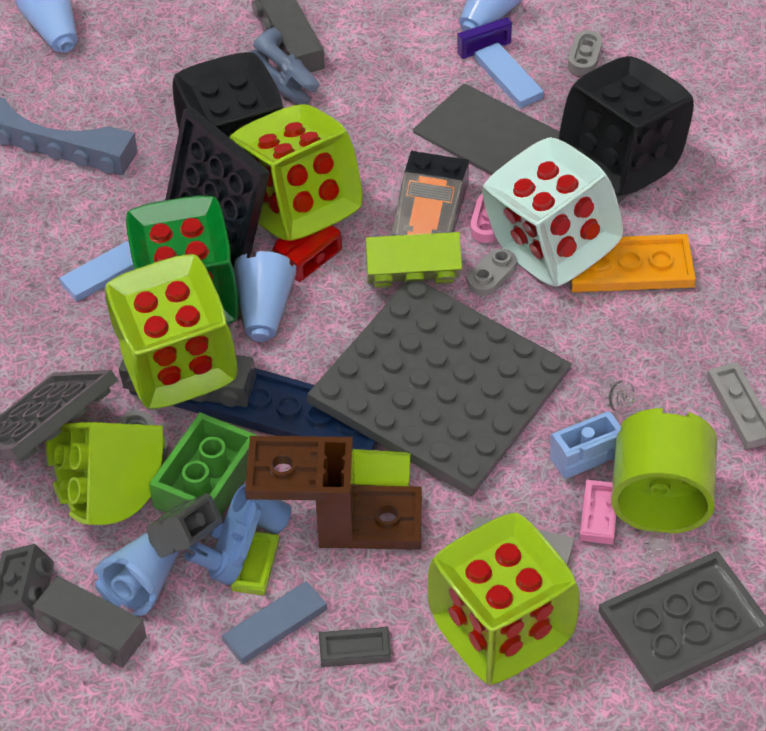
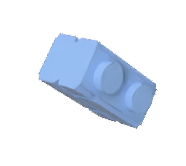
(584, 444)

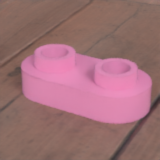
(480, 224)

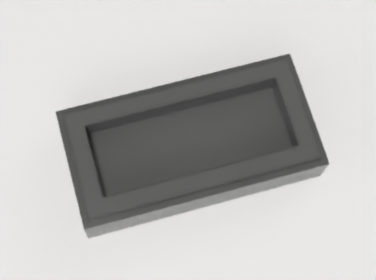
(354, 646)

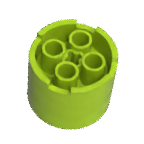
(664, 471)

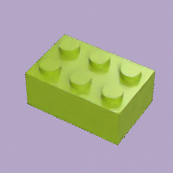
(413, 258)

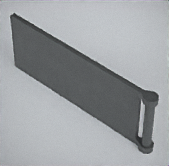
(482, 129)

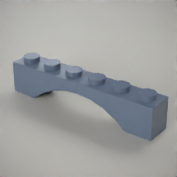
(99, 148)

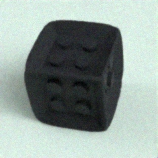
(227, 91)
(628, 121)

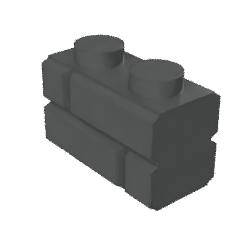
(184, 525)

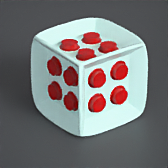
(553, 211)

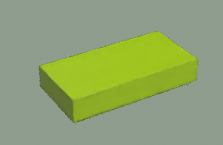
(382, 467)
(257, 565)

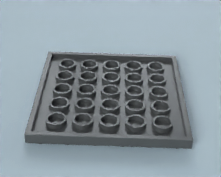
(440, 384)

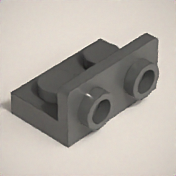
(23, 578)

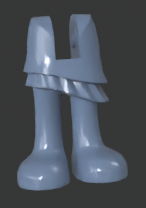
(293, 72)

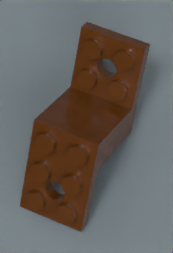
(325, 473)

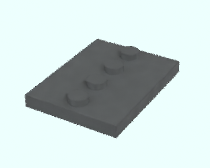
(685, 620)

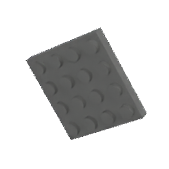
(47, 408)

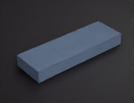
(274, 622)

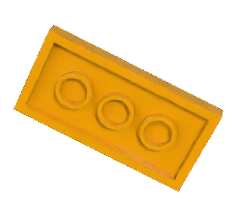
(641, 265)

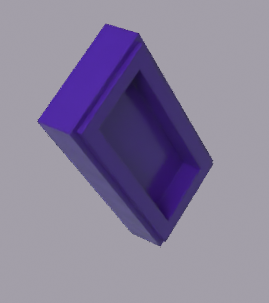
(483, 36)

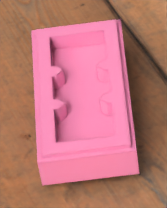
(597, 514)

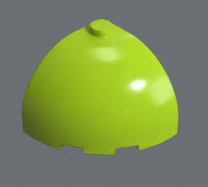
(105, 468)

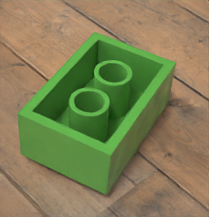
(205, 460)

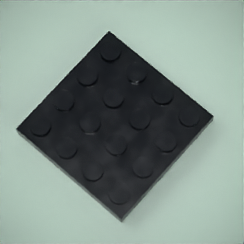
(215, 166)

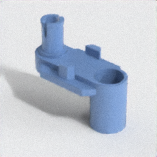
(237, 535)

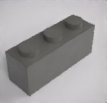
(89, 622)

